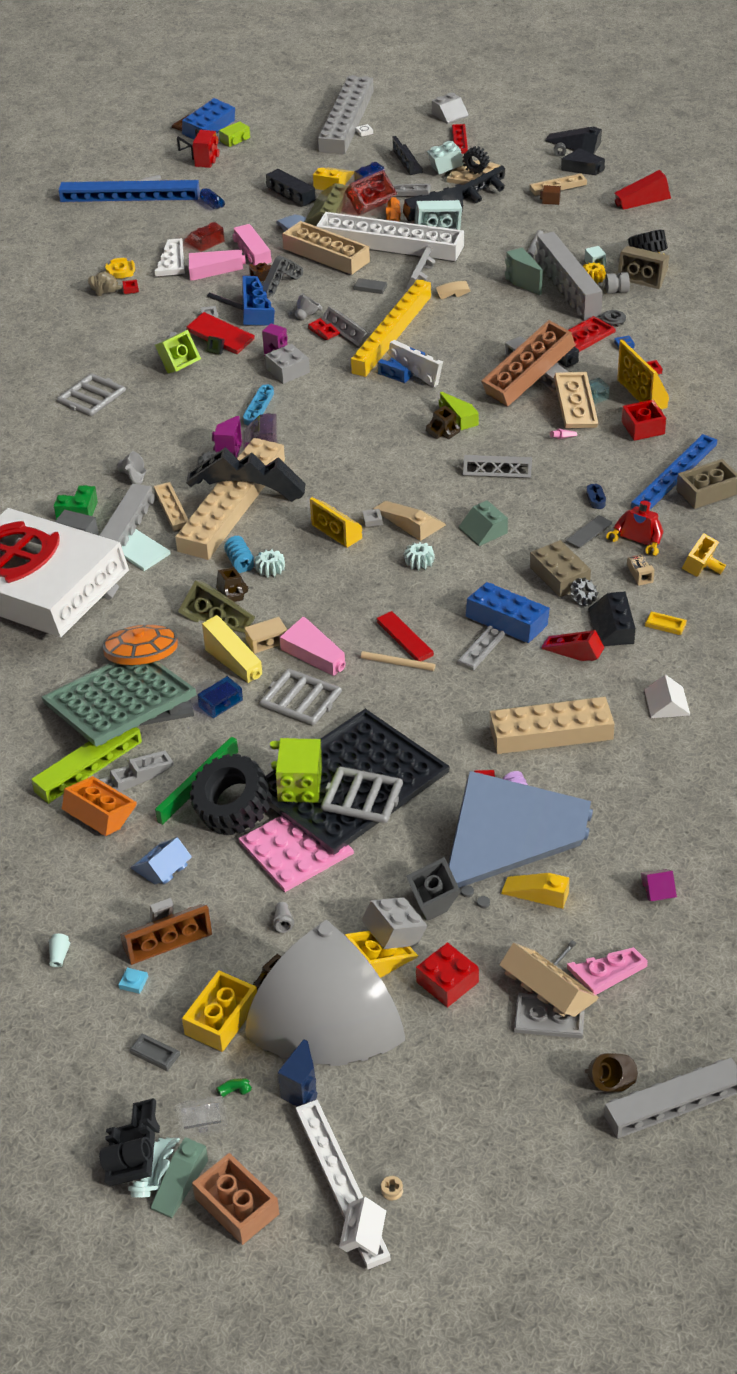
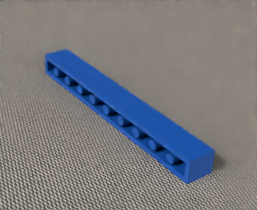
(129, 190)

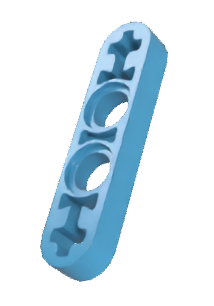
(256, 404)

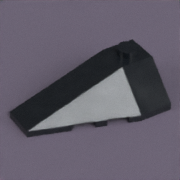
(583, 138)

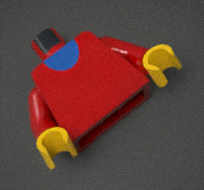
(641, 526)

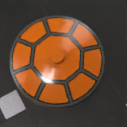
(140, 644)

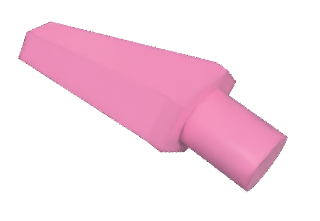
(560, 433)

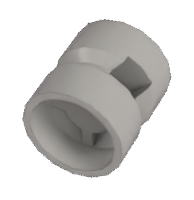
(617, 282)

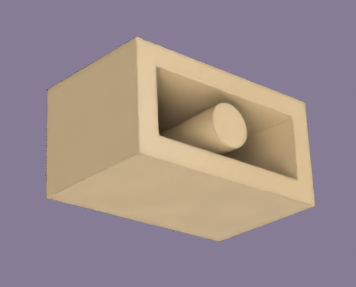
(265, 634)

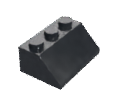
(613, 619)

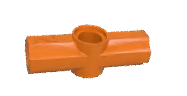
(393, 210)

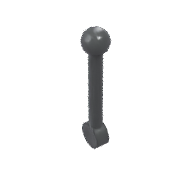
(572, 943)

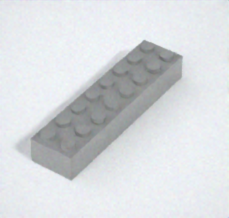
(569, 275)

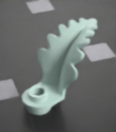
(160, 1164)

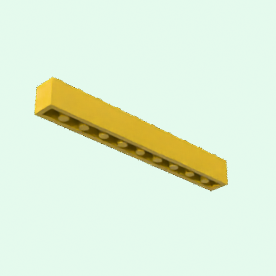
(390, 328)

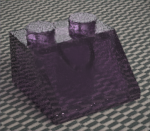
(263, 428)

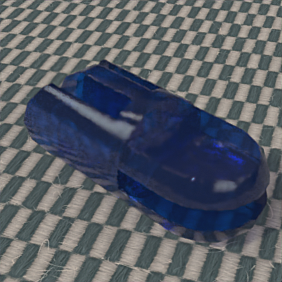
(211, 198)

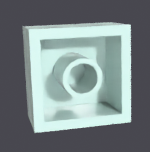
(445, 157)

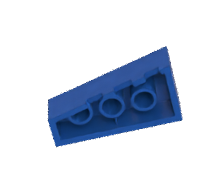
(255, 305)

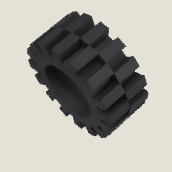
(480, 155)

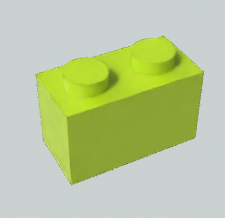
(234, 134)

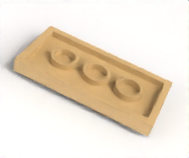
(576, 400)

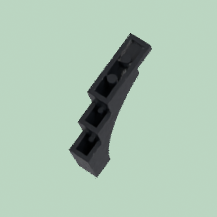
(226, 467)

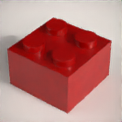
(205, 148)
(643, 420)
(447, 974)

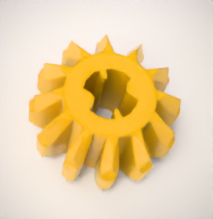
(596, 271)

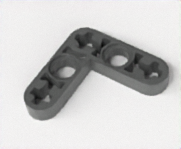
(280, 267)

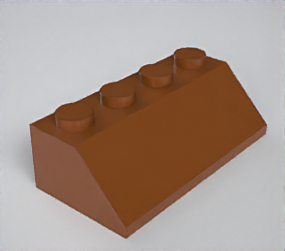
(167, 933)

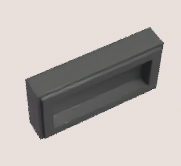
(370, 286)
(154, 1052)

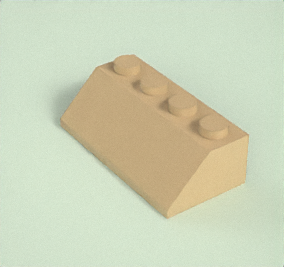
(547, 981)

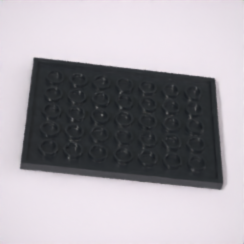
(367, 746)

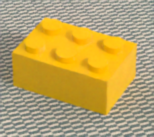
(219, 1011)

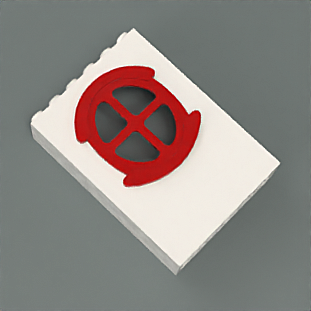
(59, 580)

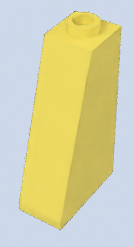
(230, 650)

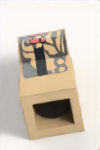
(639, 567)

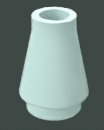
(58, 948)

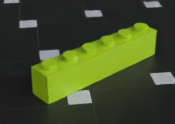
(82, 764)

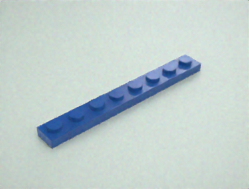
(668, 478)

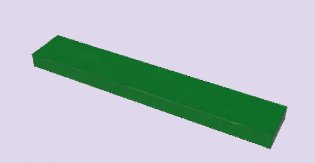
(182, 793)

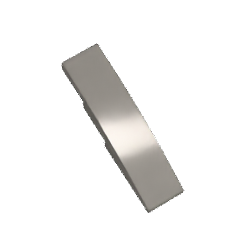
(138, 771)

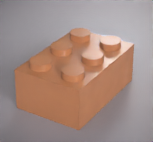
(235, 1198)

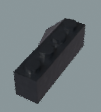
(446, 194)

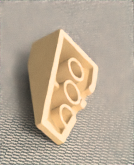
(410, 519)

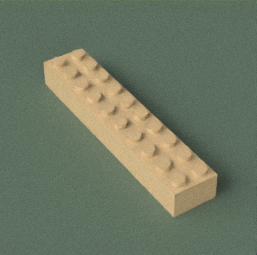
(224, 506)

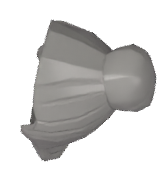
(306, 306)
(133, 466)

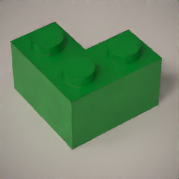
(83, 501)

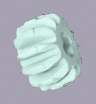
(419, 555)
(269, 563)

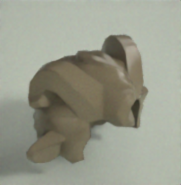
(103, 283)

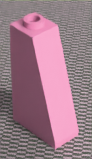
(214, 263)
(313, 647)

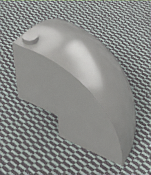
(328, 997)

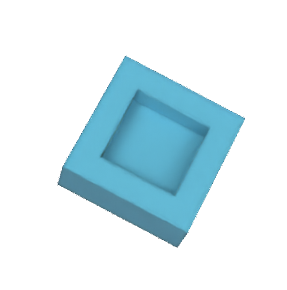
(133, 980)

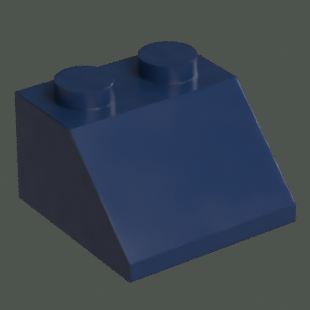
(297, 1077)

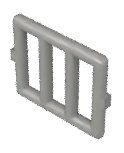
(73, 391)
(302, 680)
(365, 813)

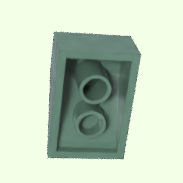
(523, 271)

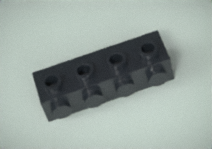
(290, 187)

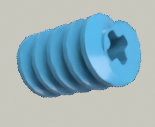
(239, 554)

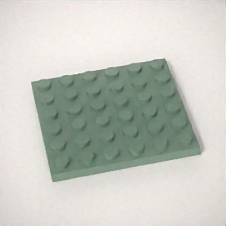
(117, 699)

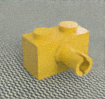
(702, 556)

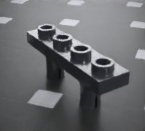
(490, 178)

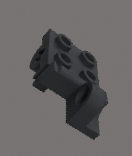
(131, 1146)

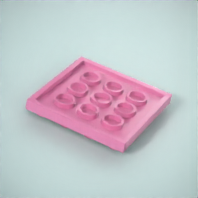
(289, 853)

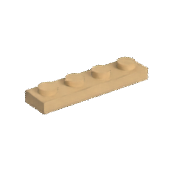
(565, 183)
(171, 505)

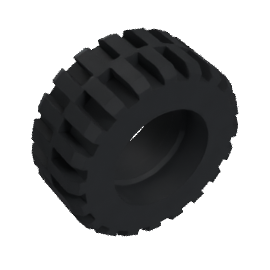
(218, 777)

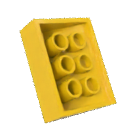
(639, 377)

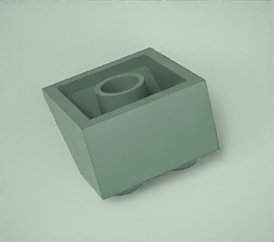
(484, 523)

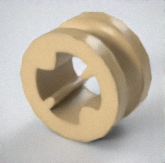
(392, 1180)

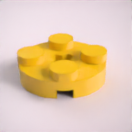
(120, 268)

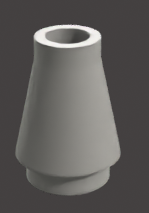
(283, 919)

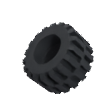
(651, 241)

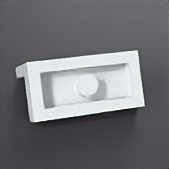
(363, 1226)

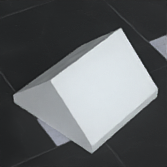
(666, 699)

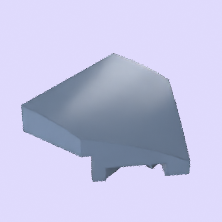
(290, 221)

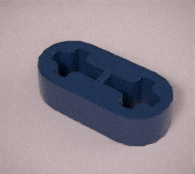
(593, 497)

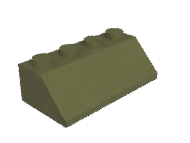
(329, 200)

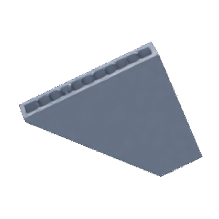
(512, 826)

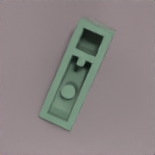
(182, 1171)

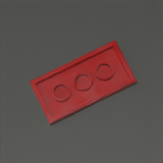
(208, 325)
(590, 332)

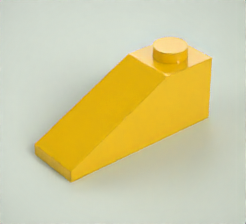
(539, 888)

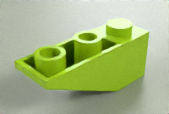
(466, 415)

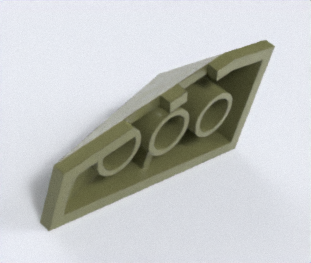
(206, 602)

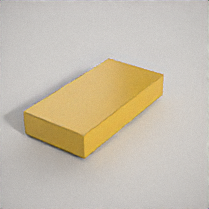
(665, 623)

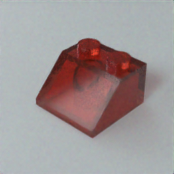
(206, 237)

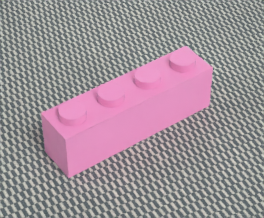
(252, 244)

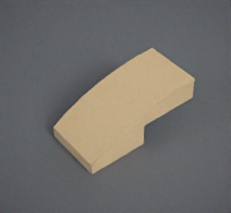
(458, 288)

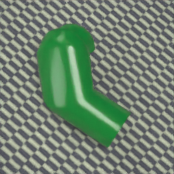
(234, 1084)

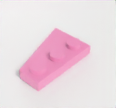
(607, 971)

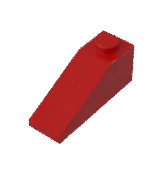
(578, 645)

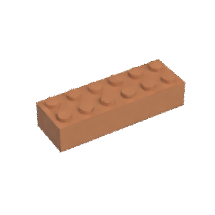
(528, 363)

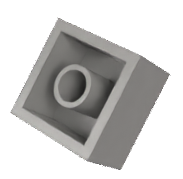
(287, 363)
(394, 923)

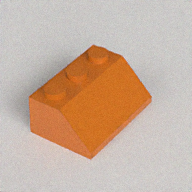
(97, 805)

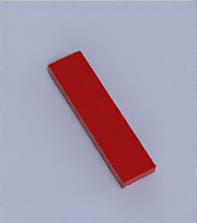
(459, 137)
(405, 636)

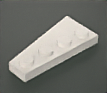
(172, 259)
(420, 365)

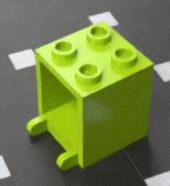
(298, 769)

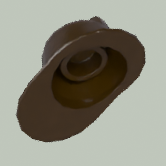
(615, 1070)

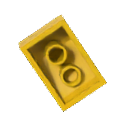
(328, 176)
(381, 959)

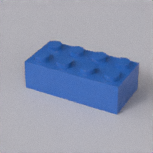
(211, 116)
(507, 612)

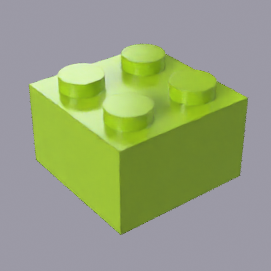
(177, 351)

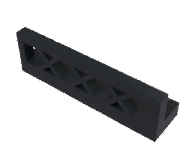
(406, 157)

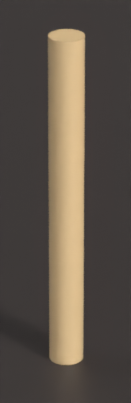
(398, 661)

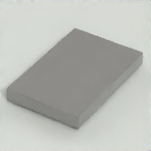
(540, 1019)

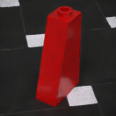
(644, 191)

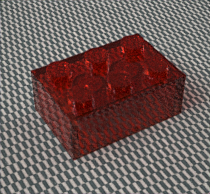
(370, 192)

